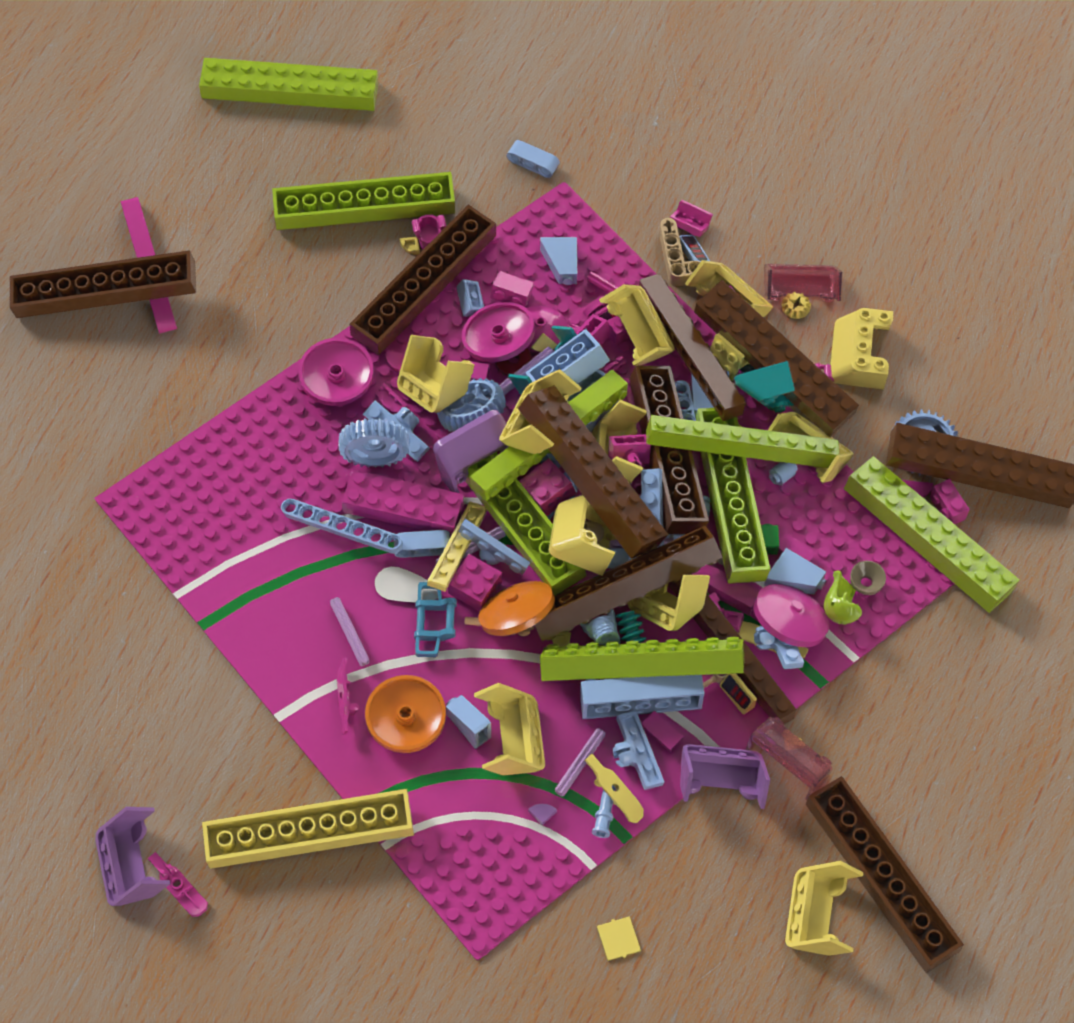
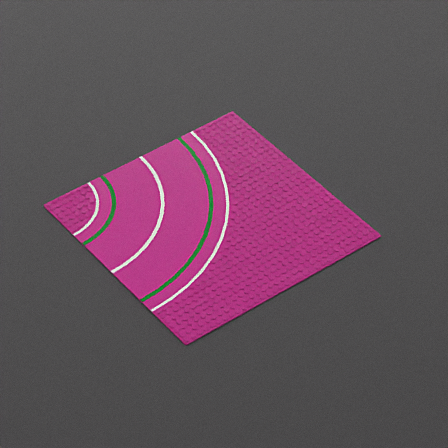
(264, 586)

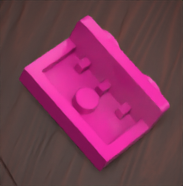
(692, 218)

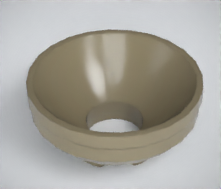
(868, 570)

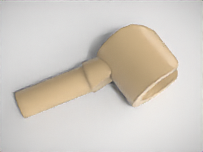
(716, 678)

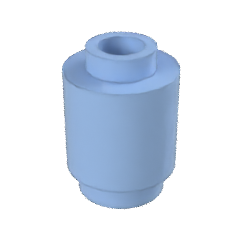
(782, 472)

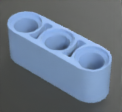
(533, 158)
(685, 400)
(422, 543)

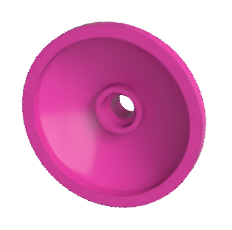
(549, 318)

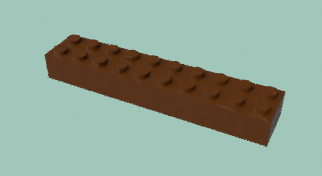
(423, 279)
(102, 284)
(765, 346)
(981, 465)
(593, 472)
(682, 495)
(629, 581)
(884, 874)

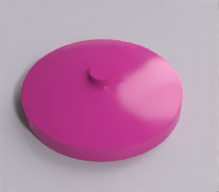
(498, 332)
(336, 371)
(791, 615)

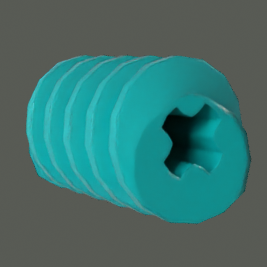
(630, 627)

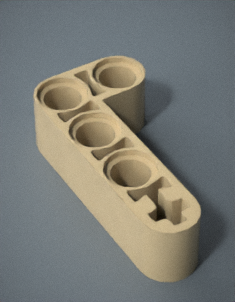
(674, 251)

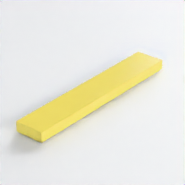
(455, 549)

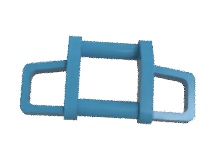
(437, 605)

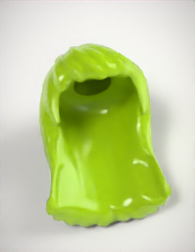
(839, 603)

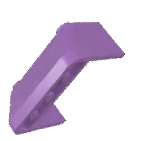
(468, 446)
(724, 769)
(122, 860)

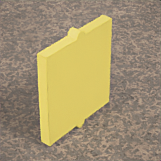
(618, 938)

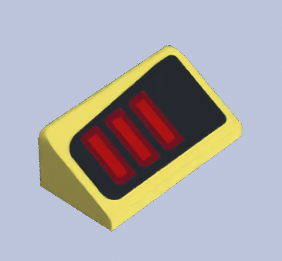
(738, 693)

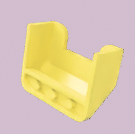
(852, 347)
(427, 379)

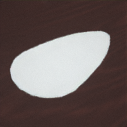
(402, 585)

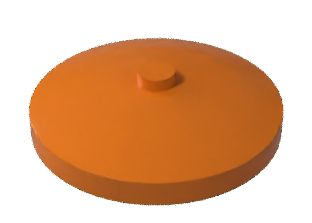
(516, 608)
(405, 713)

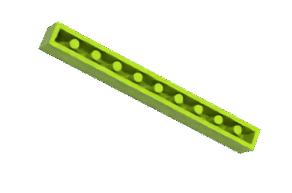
(741, 441)
(514, 462)

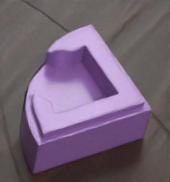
(542, 812)

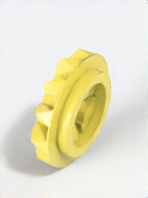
(799, 311)

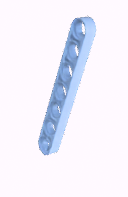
(347, 532)

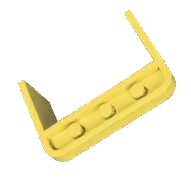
(711, 273)
(641, 323)
(620, 422)
(797, 424)
(518, 431)
(574, 543)
(673, 611)
(519, 730)
(812, 907)

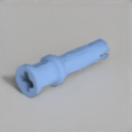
(603, 816)

